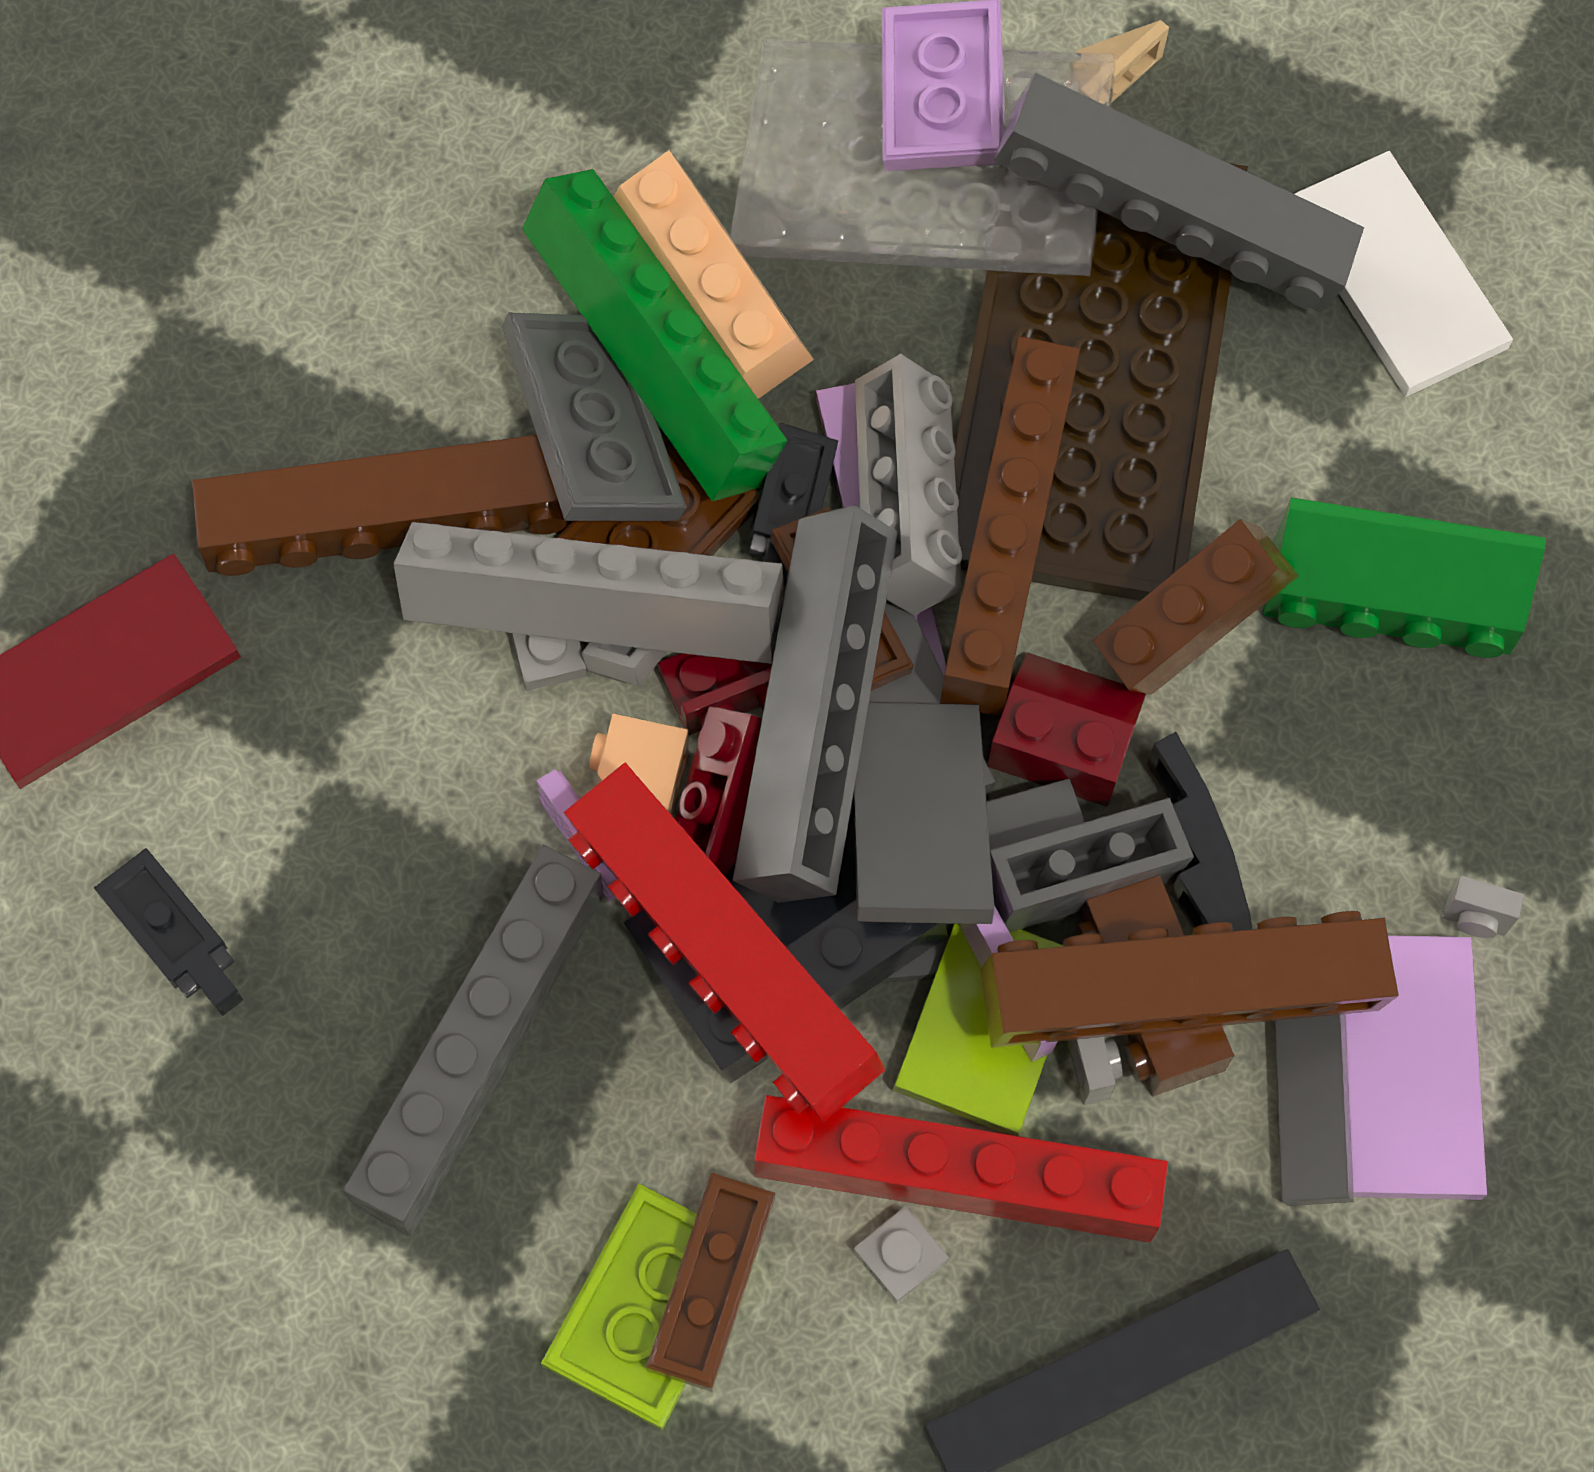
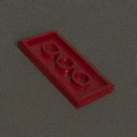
(106, 668)

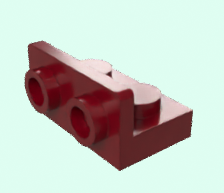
(707, 681)

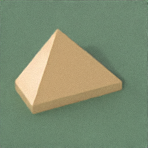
(1134, 53)

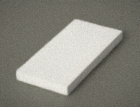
(1408, 279)

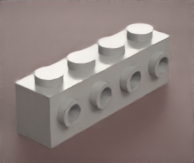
(910, 478)

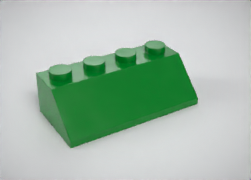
(1406, 577)

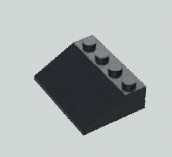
(822, 936)

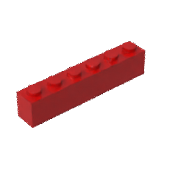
(725, 943)
(963, 1170)

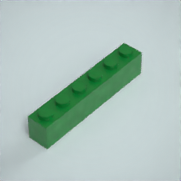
(653, 334)

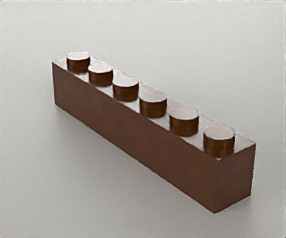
(370, 503)
(1009, 526)
(1187, 980)

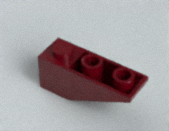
(719, 784)

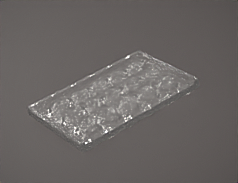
(821, 188)

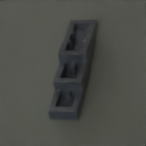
(1211, 882)

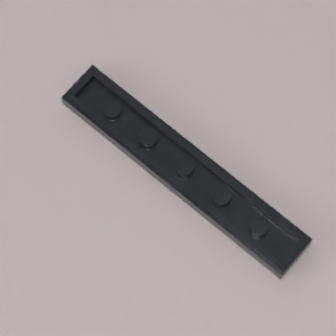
(1123, 1367)

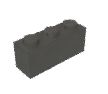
(1066, 867)

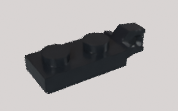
(791, 488)
(170, 930)

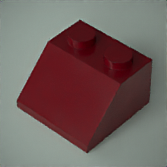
(1065, 727)

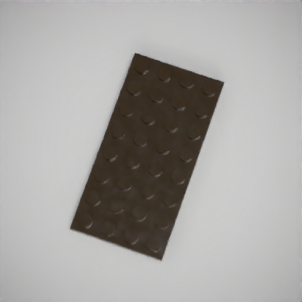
(1134, 413)

